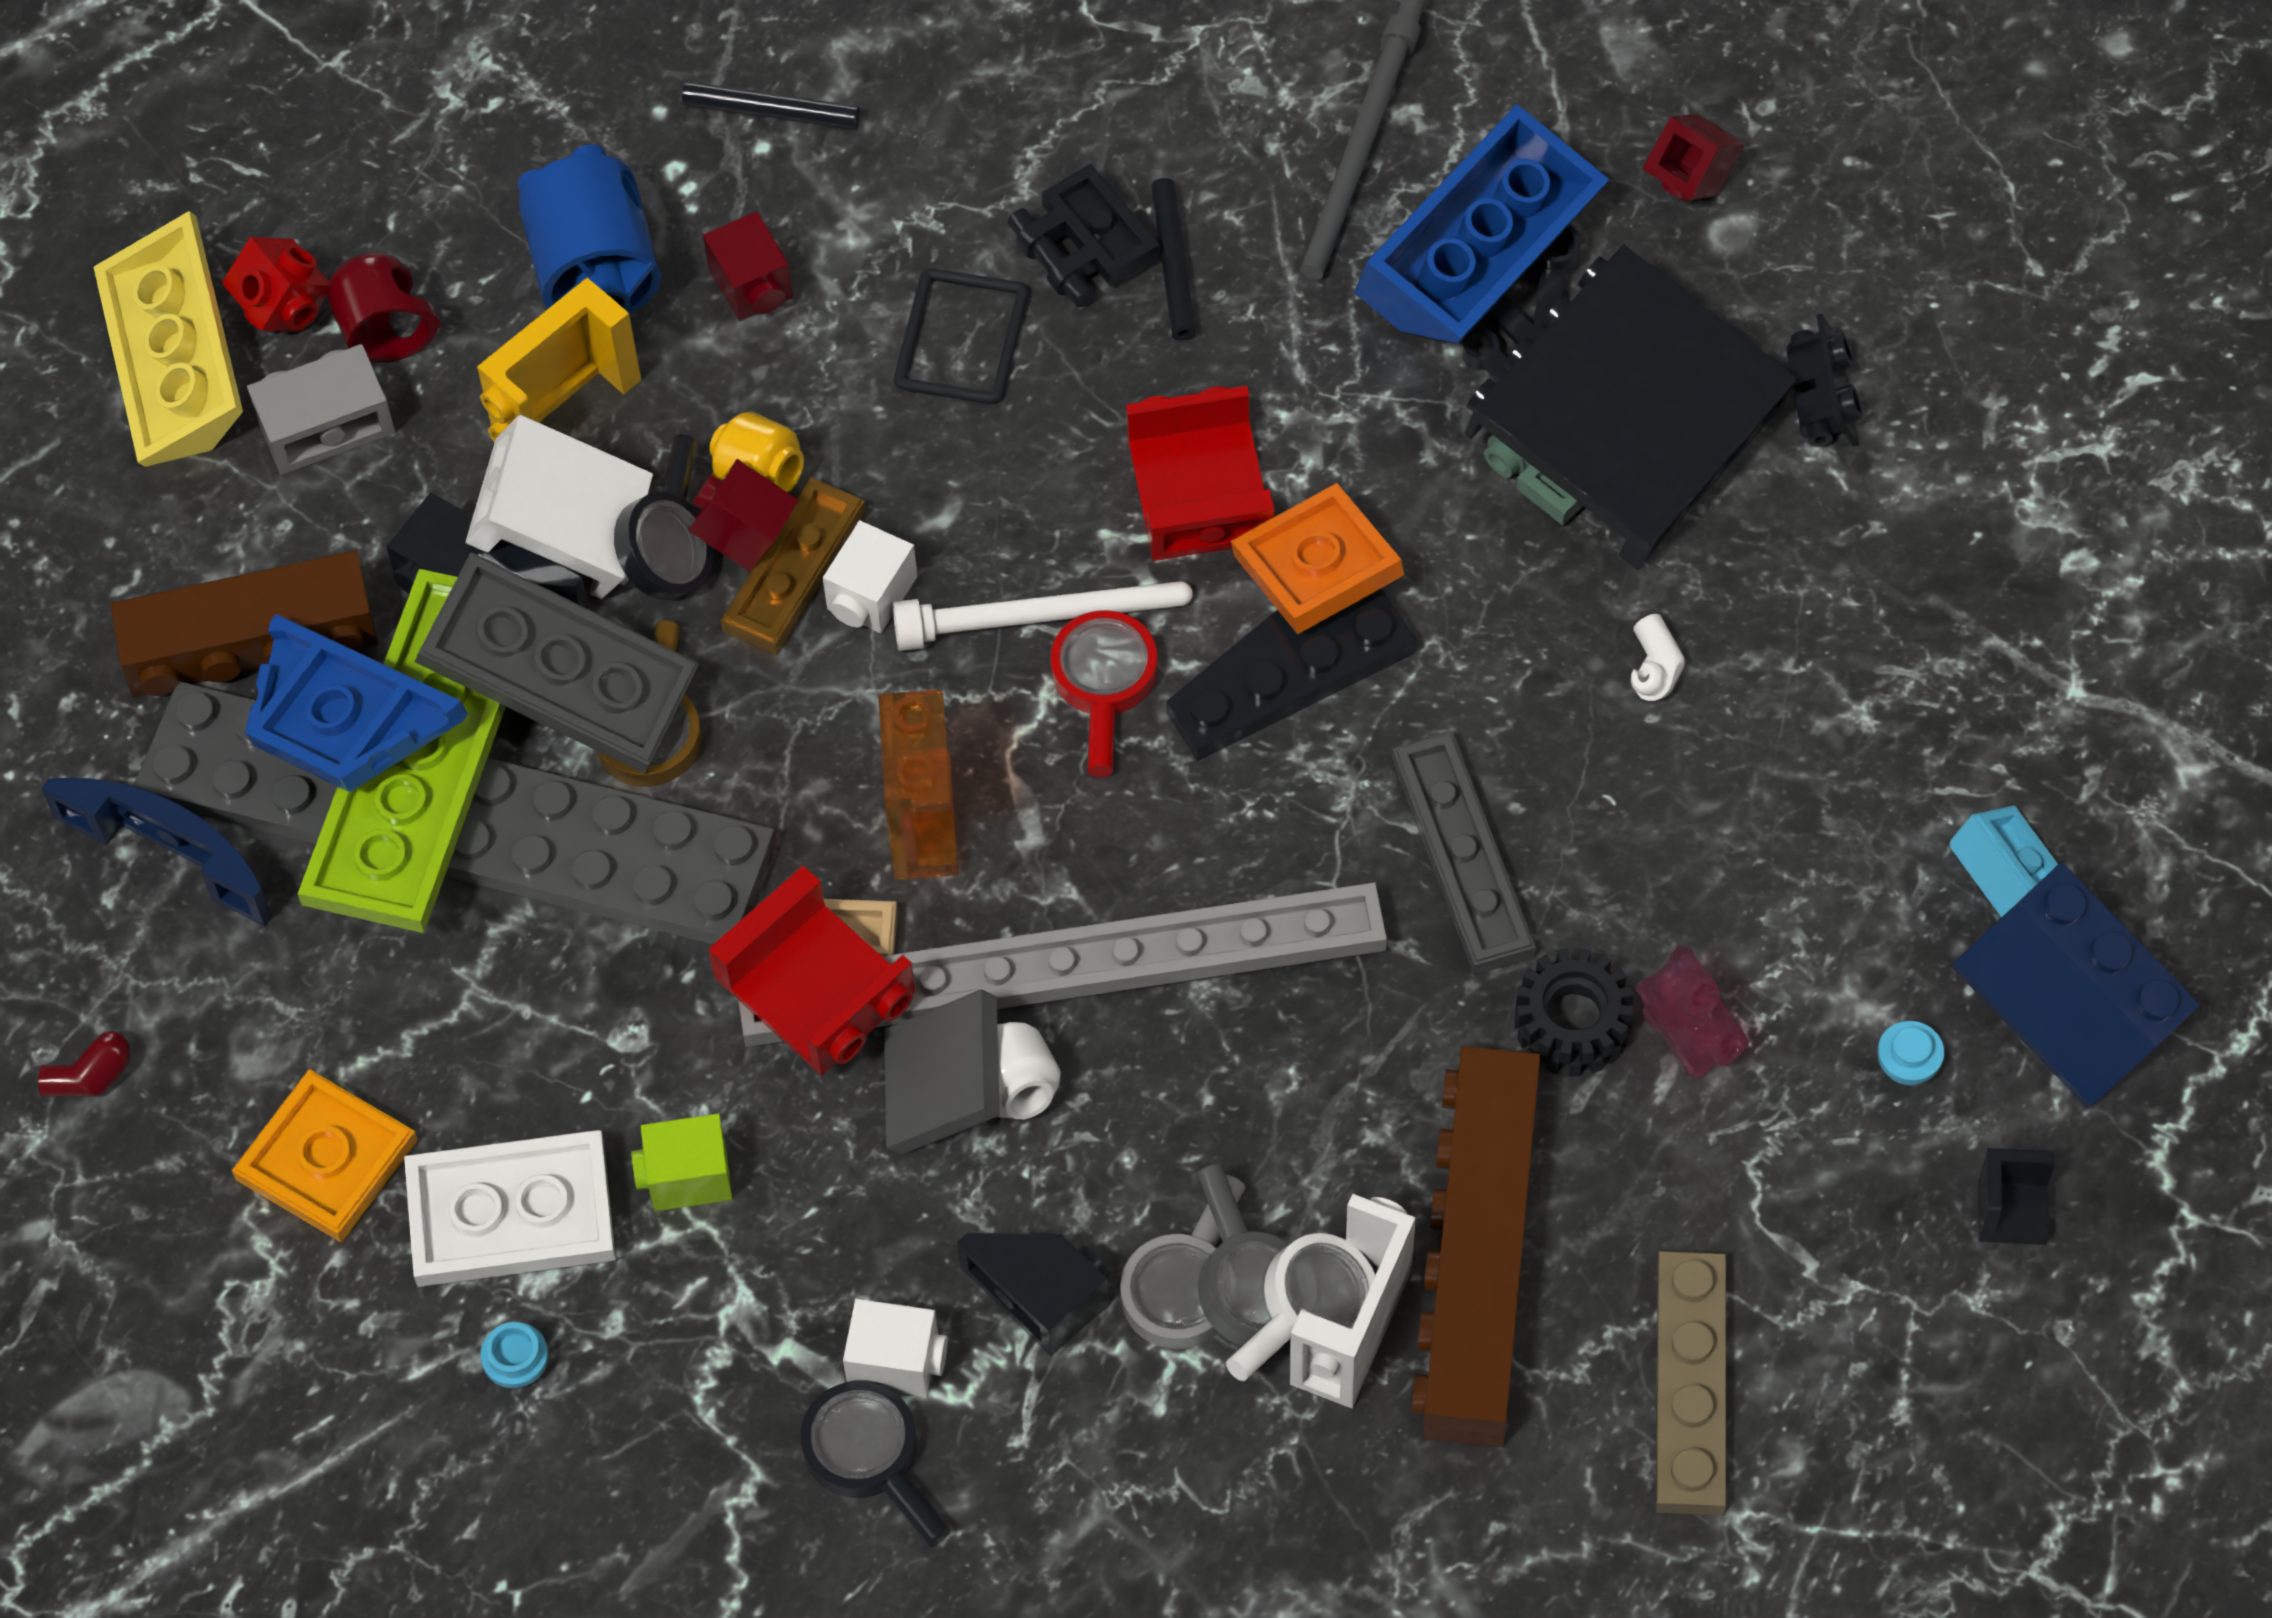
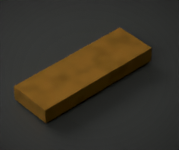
(793, 566)

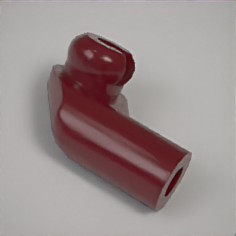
(91, 1073)

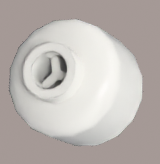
(1026, 1071)

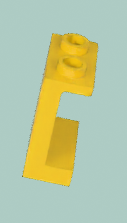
(558, 356)

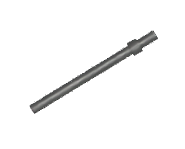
(1398, 41)

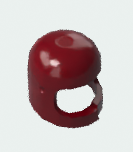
(365, 295)

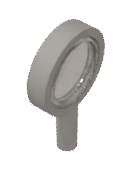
(1162, 1284)

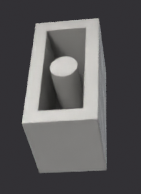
(321, 408)

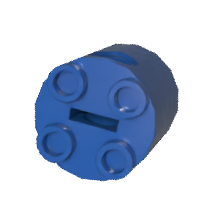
(588, 222)

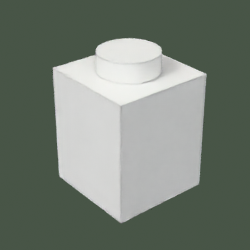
(869, 577)
(894, 1347)

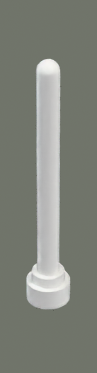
(920, 623)

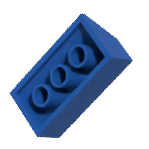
(1479, 230)

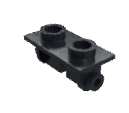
(1823, 362)

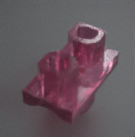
(1690, 1014)

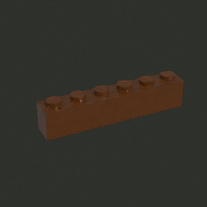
(1480, 1247)

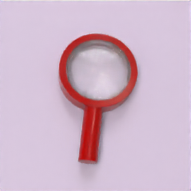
(1103, 668)

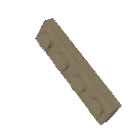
(1691, 1383)

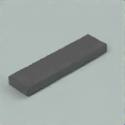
(1463, 853)

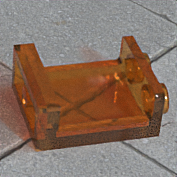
(918, 784)

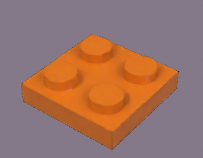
(1317, 558)

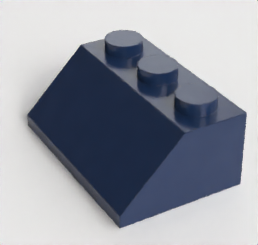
(2075, 985)

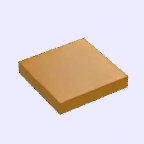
(325, 1155)

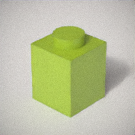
(683, 1162)

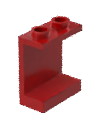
(1196, 471)
(810, 974)

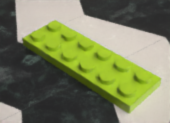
(396, 833)

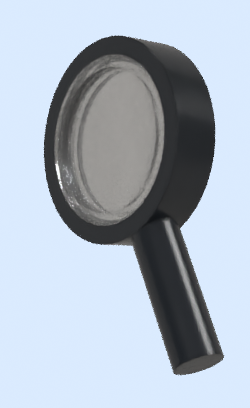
(654, 533)
(862, 1444)

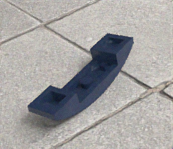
(103, 806)

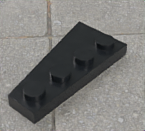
(1283, 672)

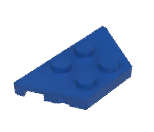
(341, 709)

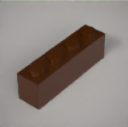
(223, 624)

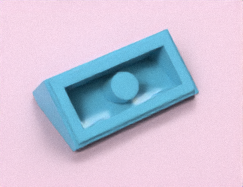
(2002, 855)

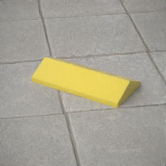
(169, 343)

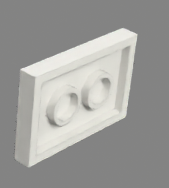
(509, 1208)

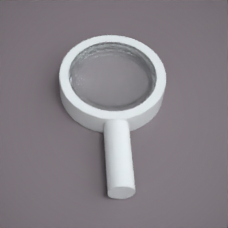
(1310, 1275)

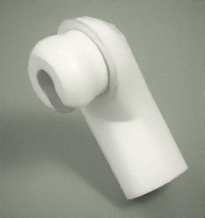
(1663, 659)

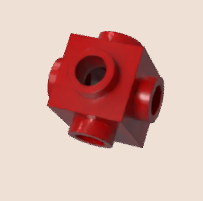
(277, 284)

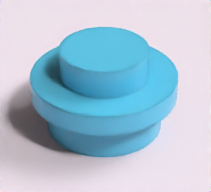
(1910, 1052)
(514, 1355)

